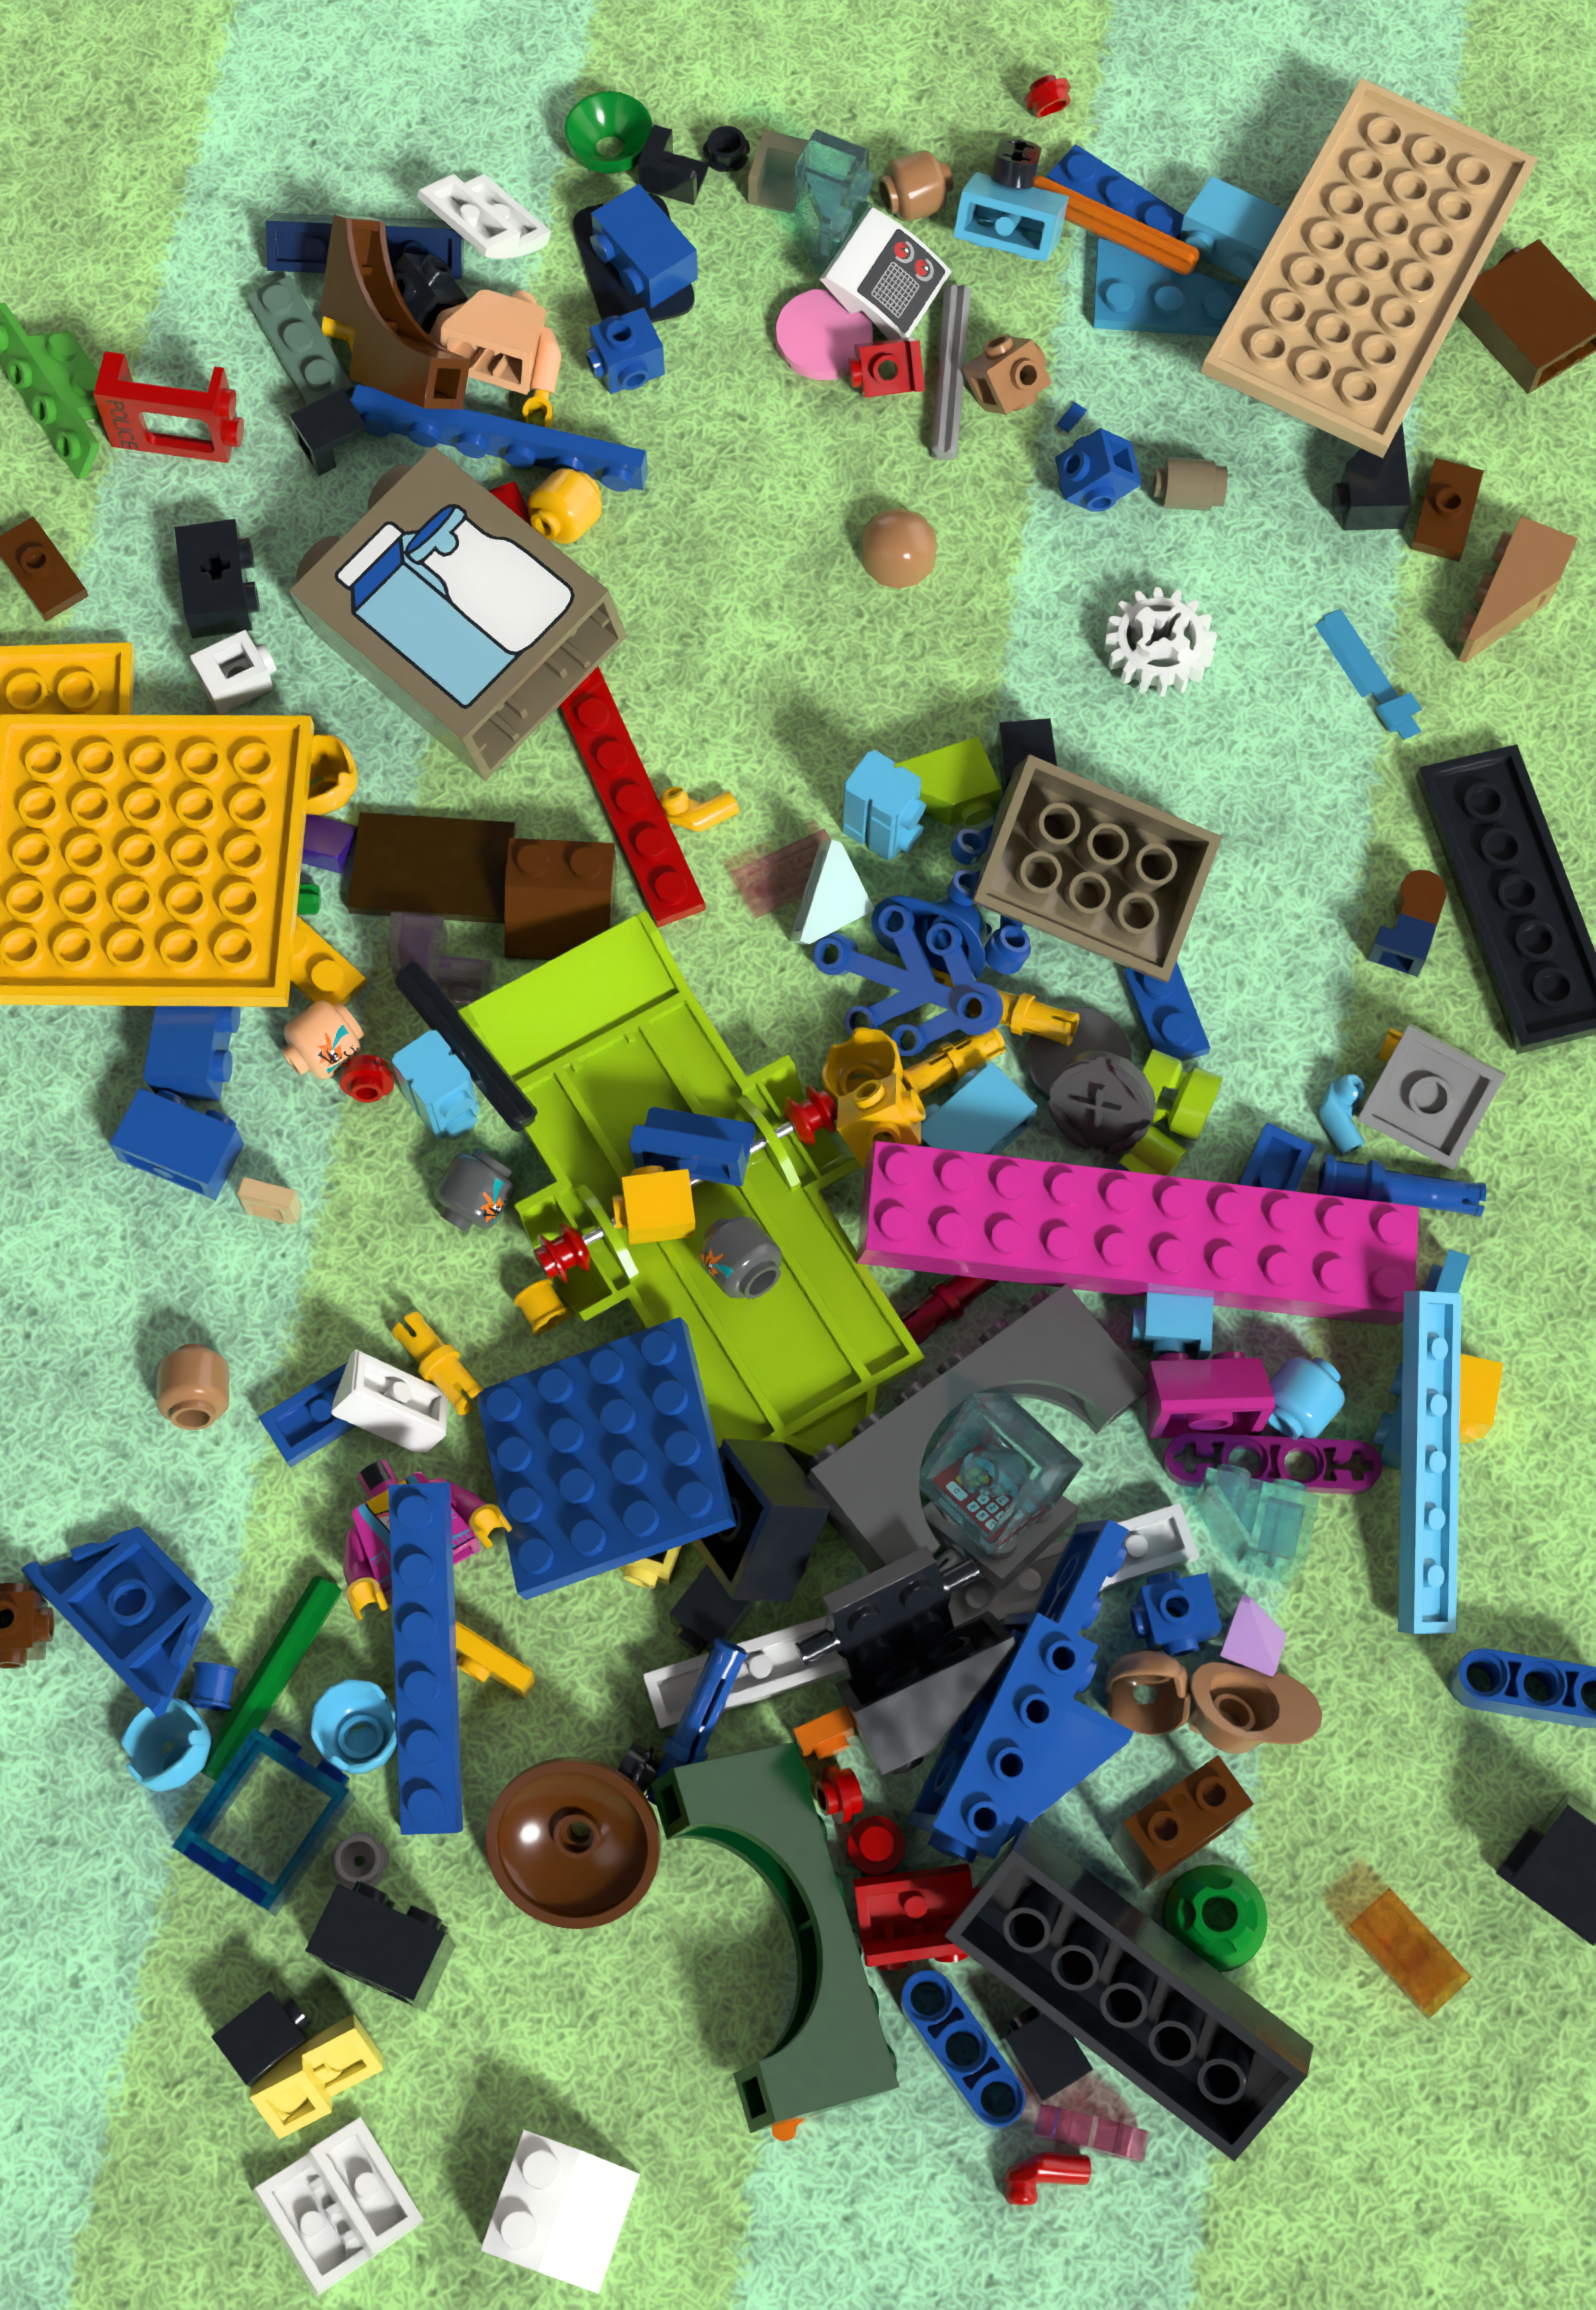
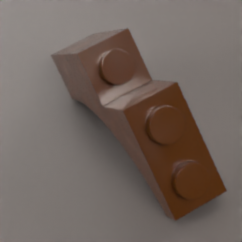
(389, 344)

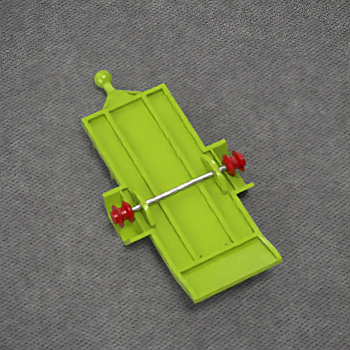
(595, 1049)

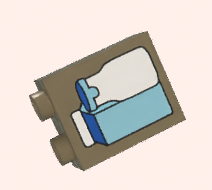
(457, 610)

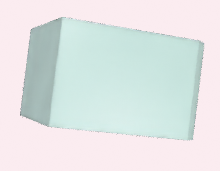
(831, 895)

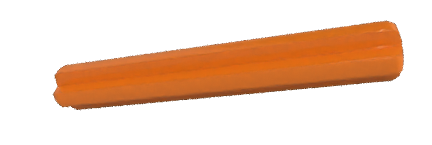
(1124, 230)

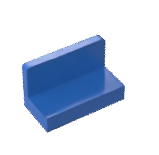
(703, 1144)

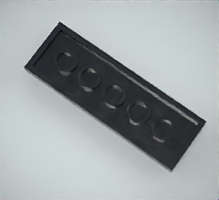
(1514, 895)

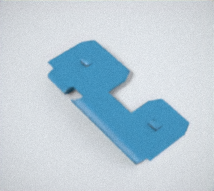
(1367, 676)

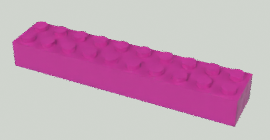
(1136, 1233)

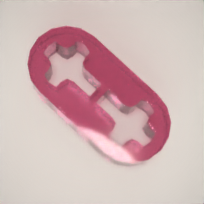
(1091, 2133)

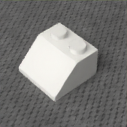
(560, 2211)

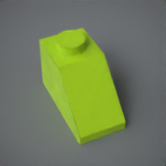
(957, 783)

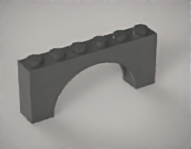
(1045, 1355)

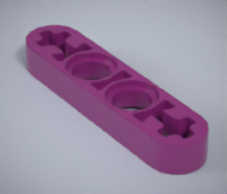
(1271, 1457)

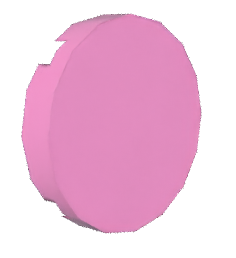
(820, 334)

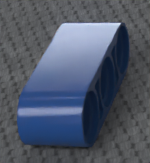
(1507, 1689)
(958, 2019)

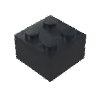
(775, 1519)
(381, 1945)

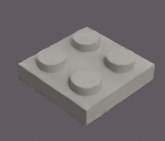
(1431, 1096)

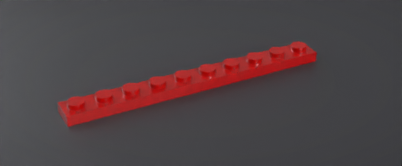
(624, 786)

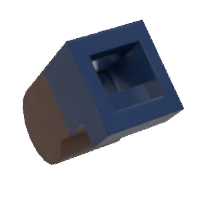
(1417, 913)

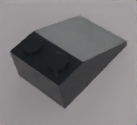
(924, 1692)

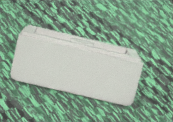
(391, 1403)

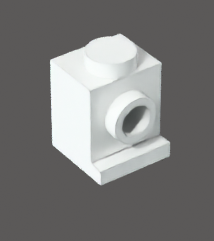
(233, 671)

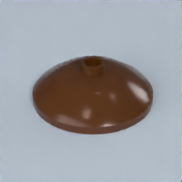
(568, 1876)

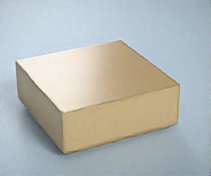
(269, 1201)

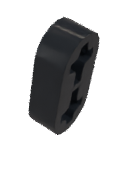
(1016, 163)

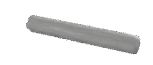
(950, 372)

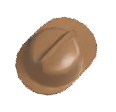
(1245, 1707)

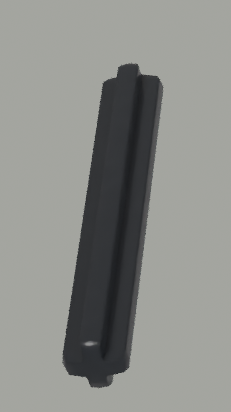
(465, 1043)

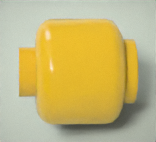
(566, 504)

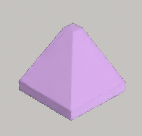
(1253, 1638)

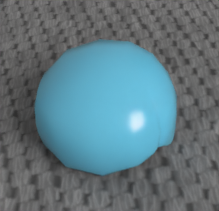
(343, 1709)
(147, 1736)

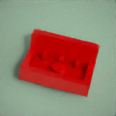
(908, 1914)

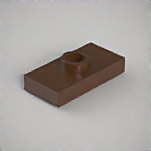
(1447, 510)
(40, 569)

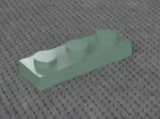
(298, 340)

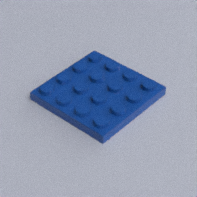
(604, 1459)

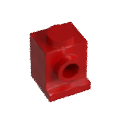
(904, 354)

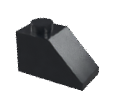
(1375, 489)

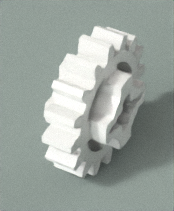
(1164, 660)

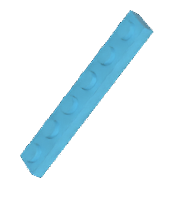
(1429, 1462)

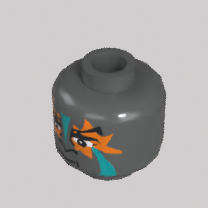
(474, 1191)
(740, 1257)

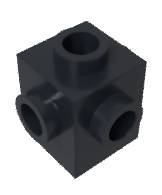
(426, 287)

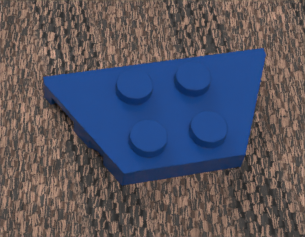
(129, 1610)

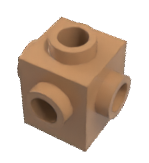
(1007, 374)

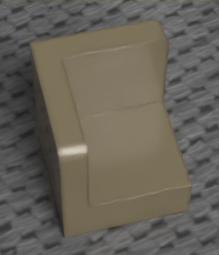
(773, 171)

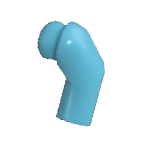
(1338, 1110)

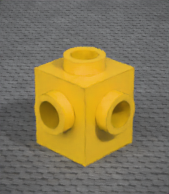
(879, 1112)

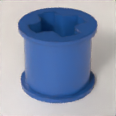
(212, 1686)

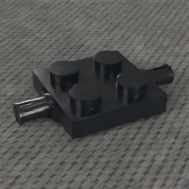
(888, 1612)

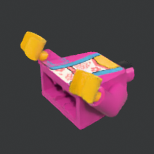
(368, 1540)

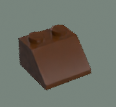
(557, 895)

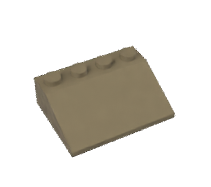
(1095, 867)

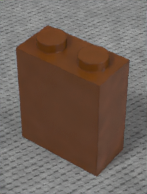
(1531, 315)

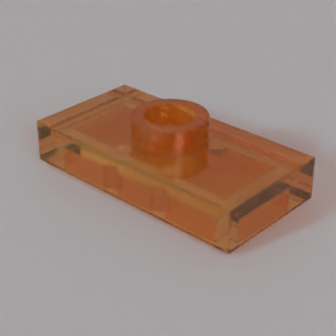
(1408, 1953)

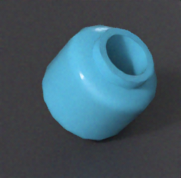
(1305, 1397)

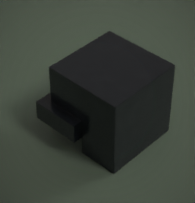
(1559, 1865)

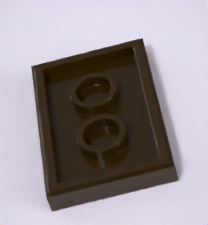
(430, 867)

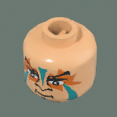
(322, 1039)

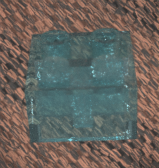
(829, 195)
(1257, 1523)

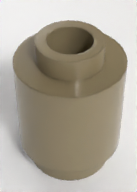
(1190, 484)

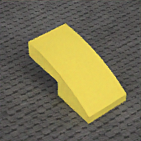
(305, 2080)

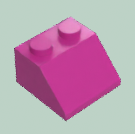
(1207, 1395)

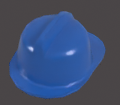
(943, 910)

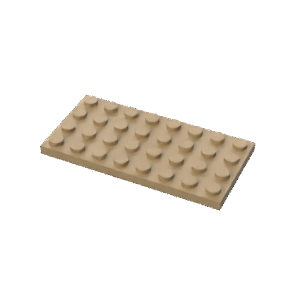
(1369, 267)

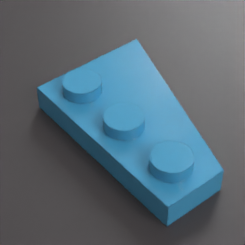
(1151, 298)

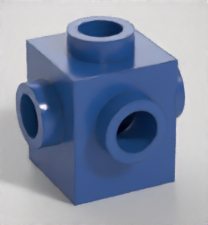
(625, 351)
(1097, 471)
(1187, 1597)

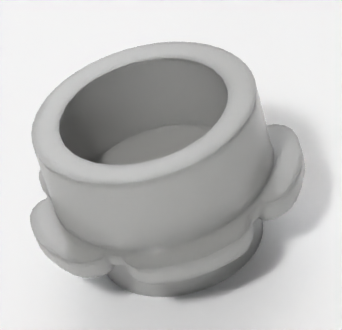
(358, 1845)

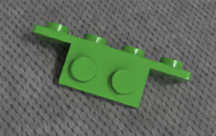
(56, 386)

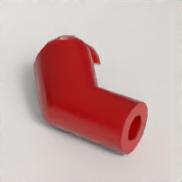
(1044, 2168)

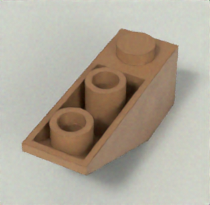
(1523, 583)

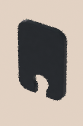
(607, 288)

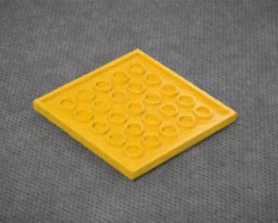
(151, 858)

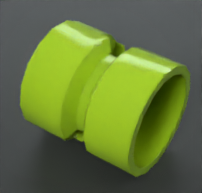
(1195, 1095)

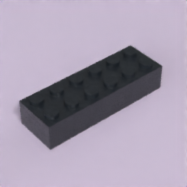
(1131, 1992)

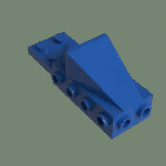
(1025, 1732)

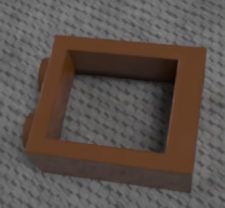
(1180, 1822)

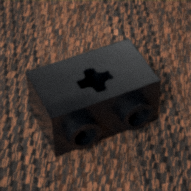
(212, 604)

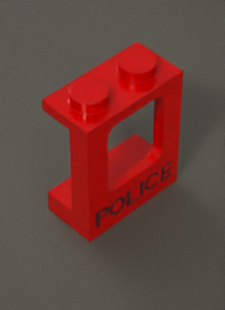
(123, 401)

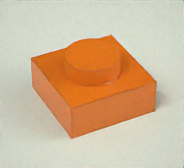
(826, 1734)

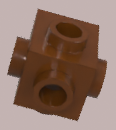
(30, 1628)

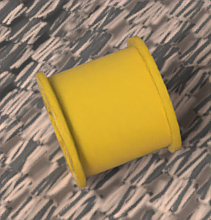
(541, 1306)

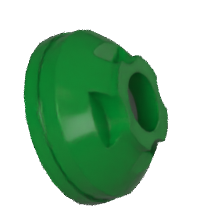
(607, 116)
(1184, 1920)

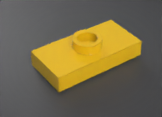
(483, 1659)

